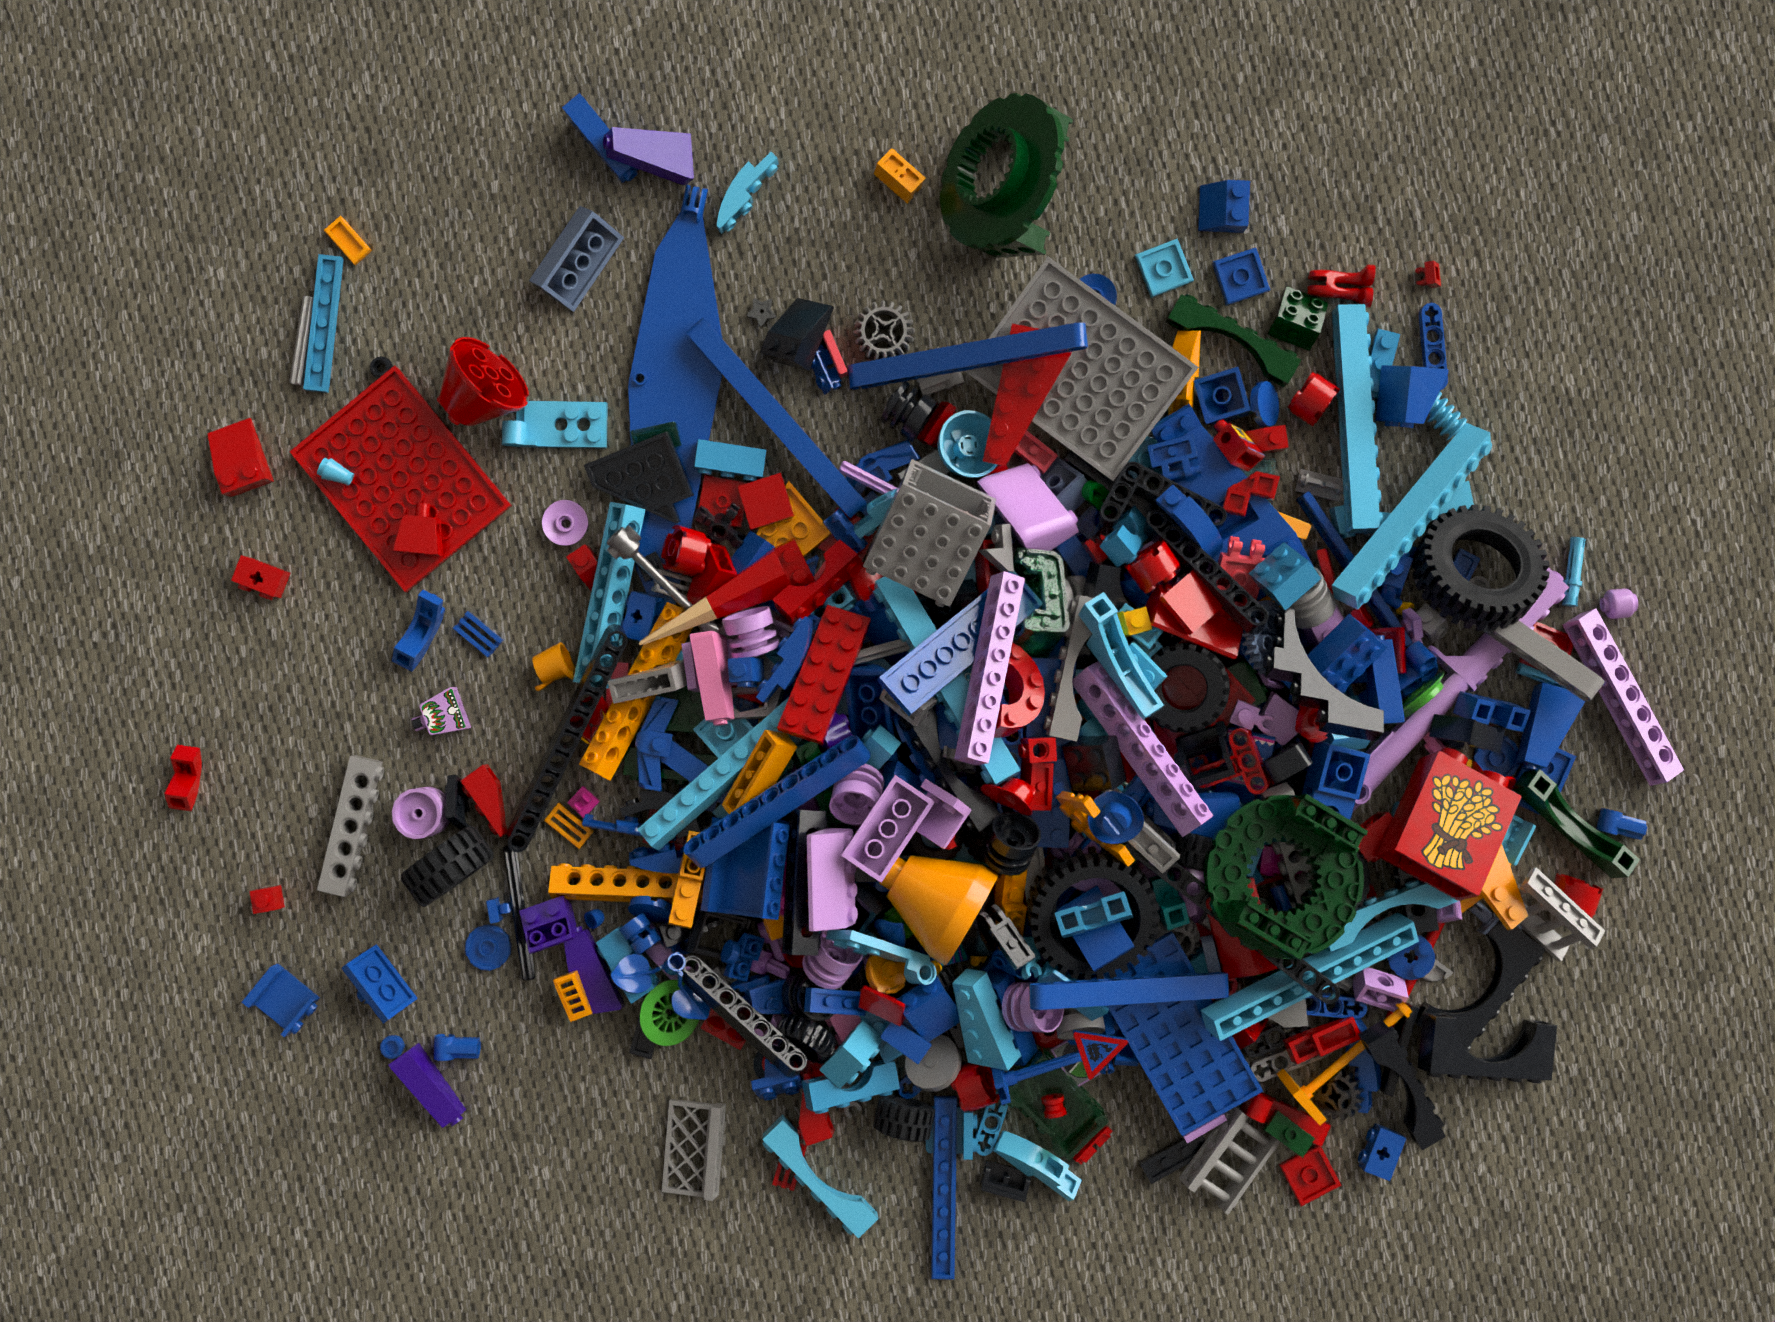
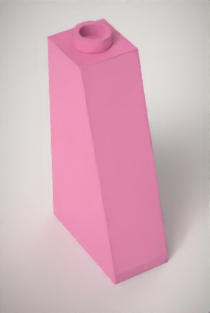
(711, 666)

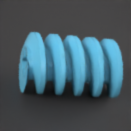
(1445, 417)

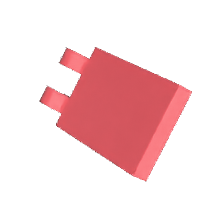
(1240, 565)

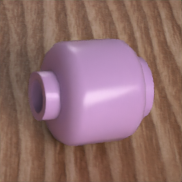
(1619, 603)

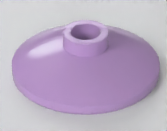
(553, 520)

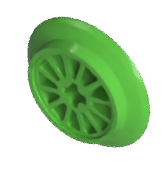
(1422, 695)
(663, 1036)

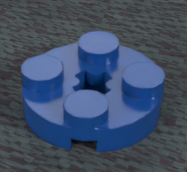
(1418, 968)

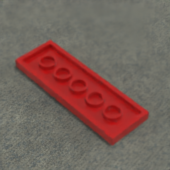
(824, 674)

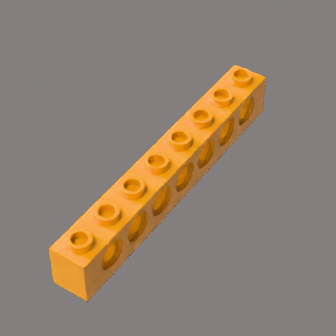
(625, 717)
(607, 891)

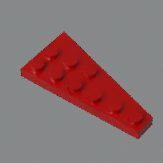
(1018, 399)

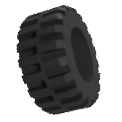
(1216, 694)
(447, 866)

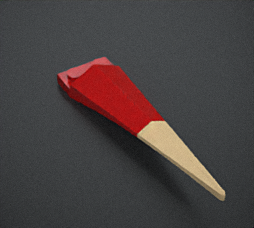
(749, 588)

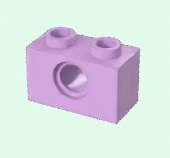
(1379, 989)

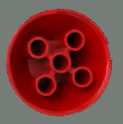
(479, 384)

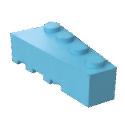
(982, 1022)

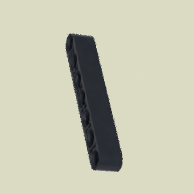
(1217, 576)
(743, 1027)

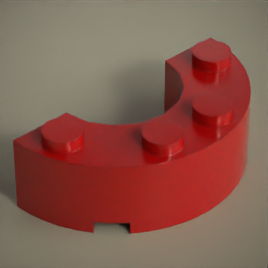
(1025, 693)

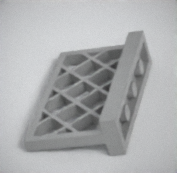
(1154, 844)
(711, 1156)

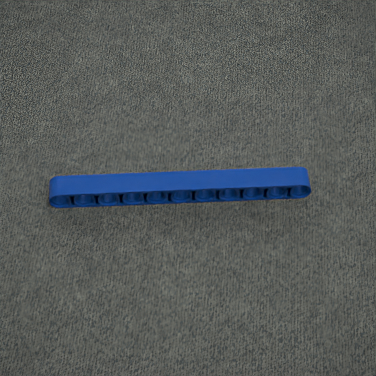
(968, 356)
(776, 418)

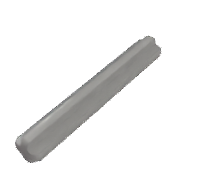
(302, 340)

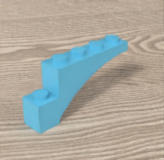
(1115, 655)

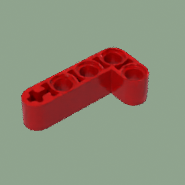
(1263, 1106)

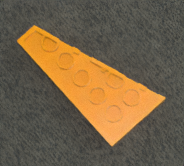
(804, 527)
(1503, 893)

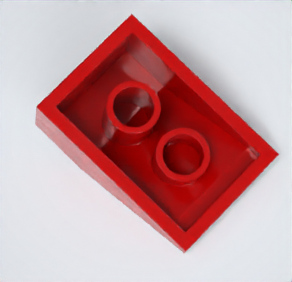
(238, 458)

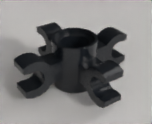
(725, 520)

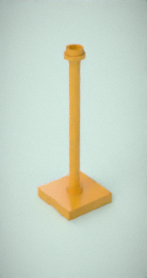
(1305, 1093)

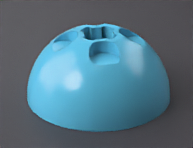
(971, 431)

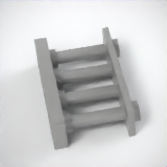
(1566, 914)
(1213, 1148)

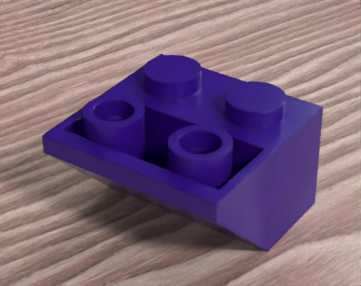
(548, 924)

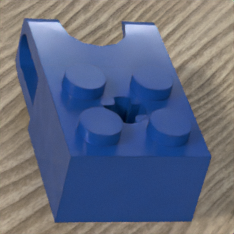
(1336, 776)

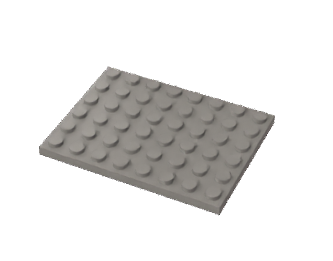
(1105, 393)

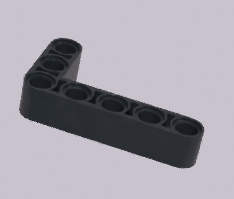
(1139, 486)

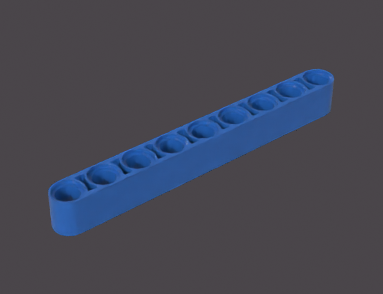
(777, 801)
(1128, 990)

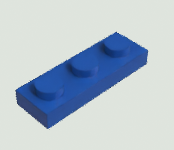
(833, 1001)

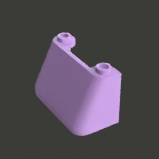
(1029, 507)

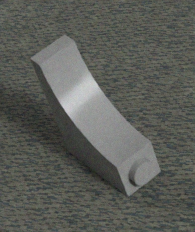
(649, 682)

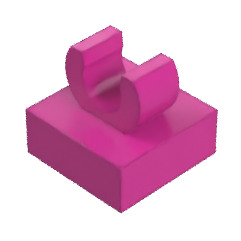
(583, 801)

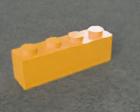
(760, 769)

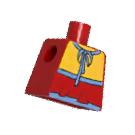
(1237, 446)

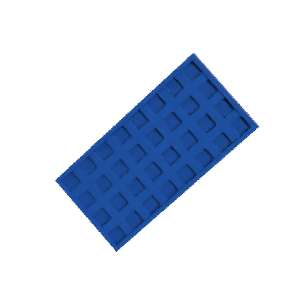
(1182, 1059)

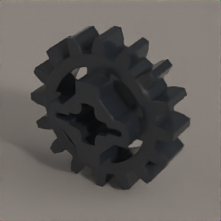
(1338, 1103)

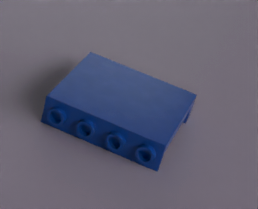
(749, 876)

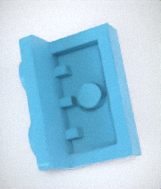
(1517, 839)

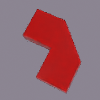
(1257, 484)

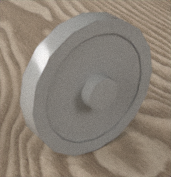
(937, 1067)

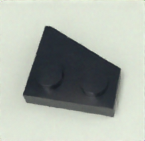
(456, 802)

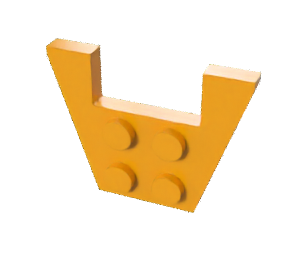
(1078, 810)

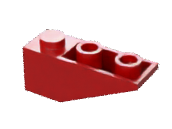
(487, 793)

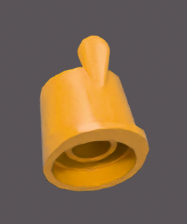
(553, 665)

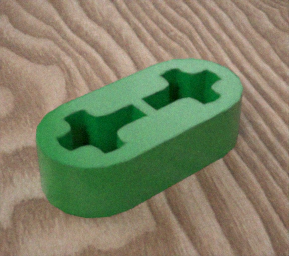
(1101, 494)

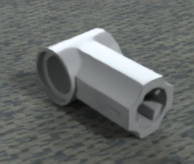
(938, 383)

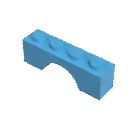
(877, 1079)

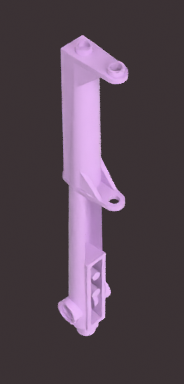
(1462, 675)

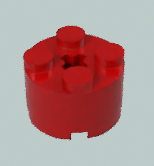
(1314, 399)
(685, 551)
(1153, 566)
(1580, 892)
(975, 1087)

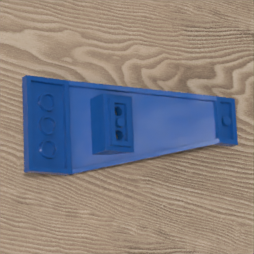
(1216, 476)

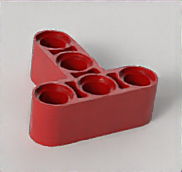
(1239, 766)

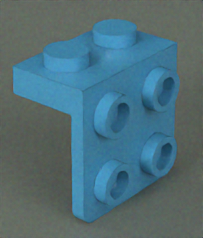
(965, 1142)

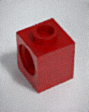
(1047, 749)

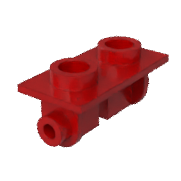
(1088, 1150)

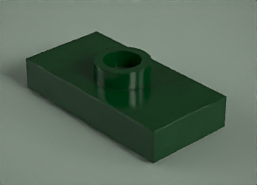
(1289, 1133)

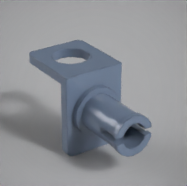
(1487, 917)

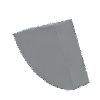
(1438, 972)

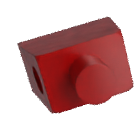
(420, 533)

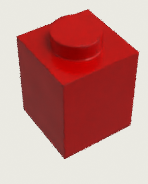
(267, 899)

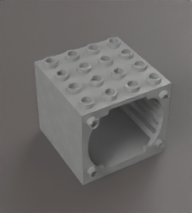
(930, 533)

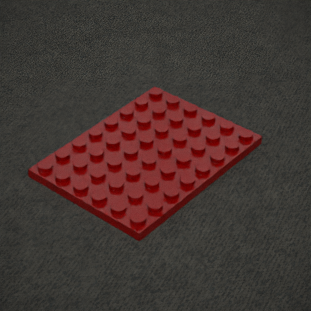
(397, 459)

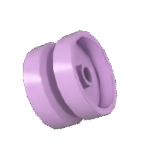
(420, 812)

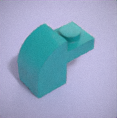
(1171, 906)

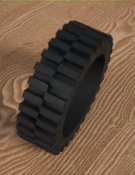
(1462, 598)
(1044, 898)

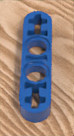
(1433, 347)

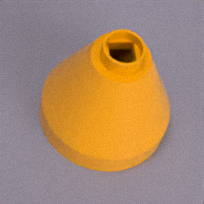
(938, 899)

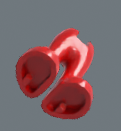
(1363, 278)

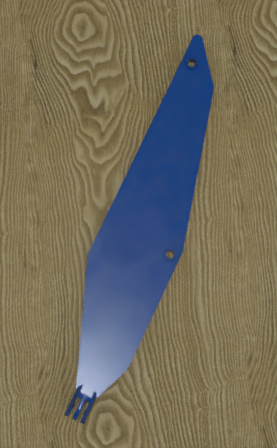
(677, 375)

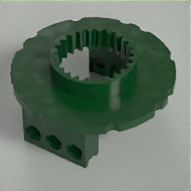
(1003, 220)
(1336, 883)

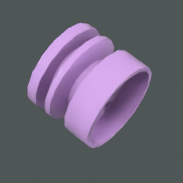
(752, 637)
(856, 795)
(831, 965)
(1019, 1015)

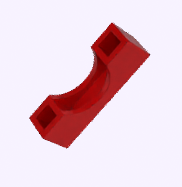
(801, 601)

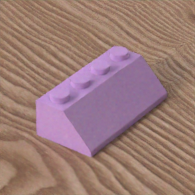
(888, 828)
(830, 880)

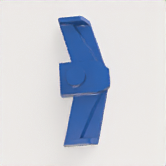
(883, 461)
(653, 742)
(627, 826)

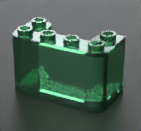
(1046, 578)
(1084, 1113)

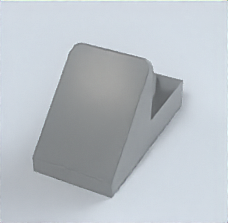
(1002, 555)

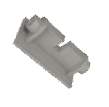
(1319, 485)

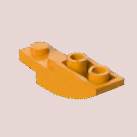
(1188, 345)
(686, 891)
(1009, 897)

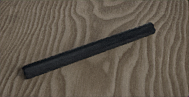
(517, 904)

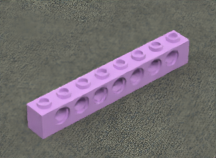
(989, 669)
(1623, 698)
(1142, 749)

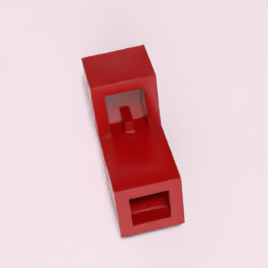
(185, 782)

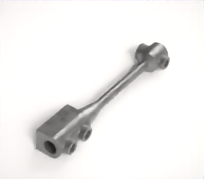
(625, 545)

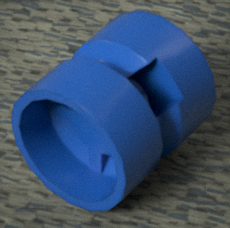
(637, 926)

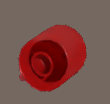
(1013, 794)

